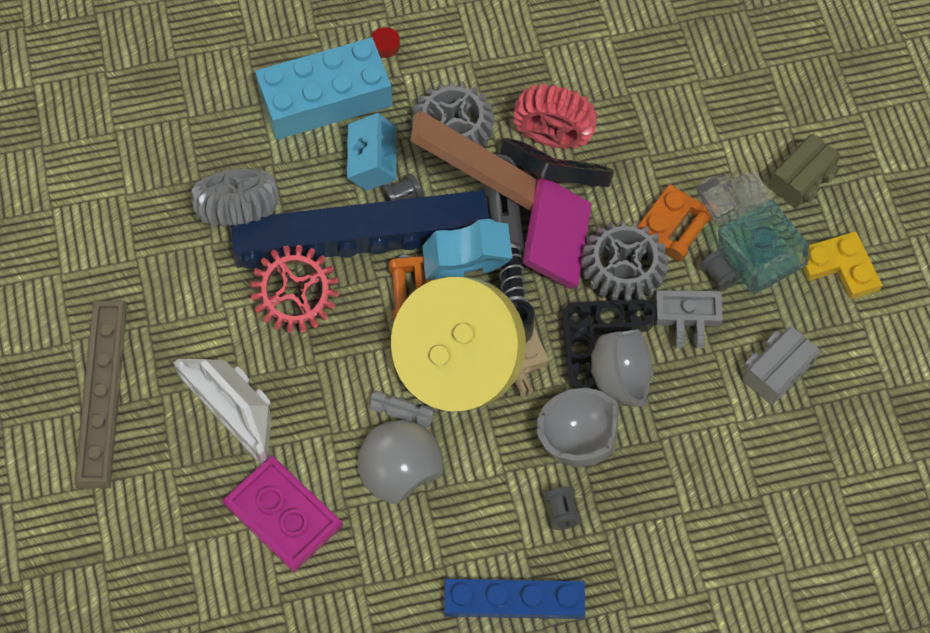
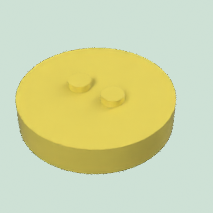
(458, 343)

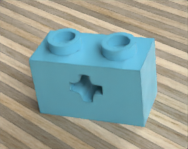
(371, 151)

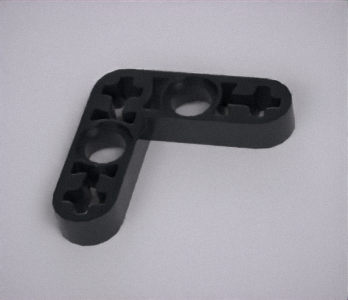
(555, 169)
(585, 331)

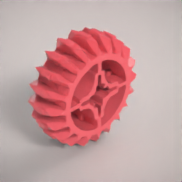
(555, 116)
(318, 275)

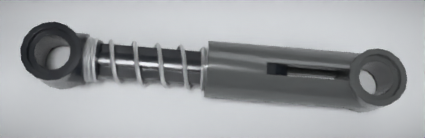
(512, 270)

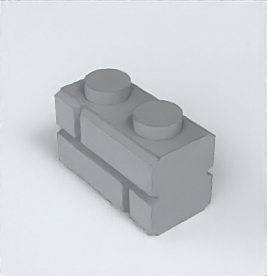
(780, 364)

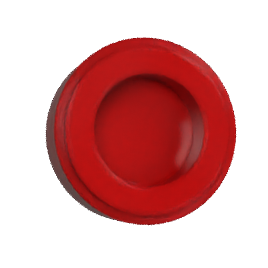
(386, 41)

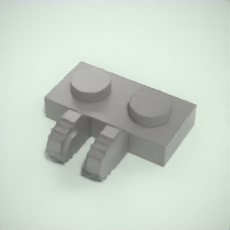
(689, 309)

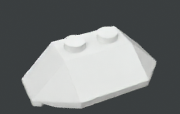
(231, 401)

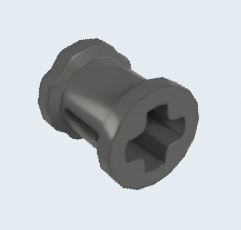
(405, 189)
(721, 270)
(562, 508)

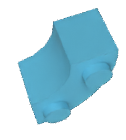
(468, 249)

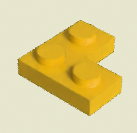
(848, 259)

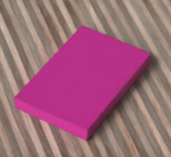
(557, 233)
(282, 513)

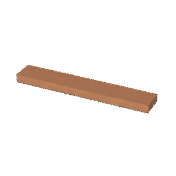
(473, 159)

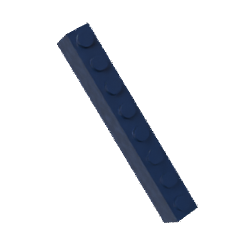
(356, 228)

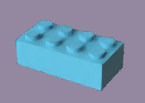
(324, 88)

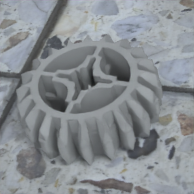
(451, 108)
(234, 196)
(624, 273)

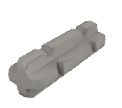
(401, 408)

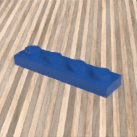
(514, 599)

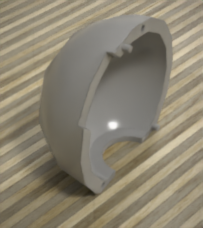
(623, 367)
(579, 427)
(398, 460)

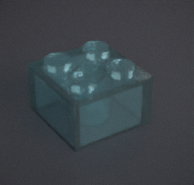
(763, 246)

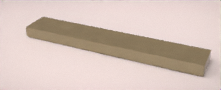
(101, 395)

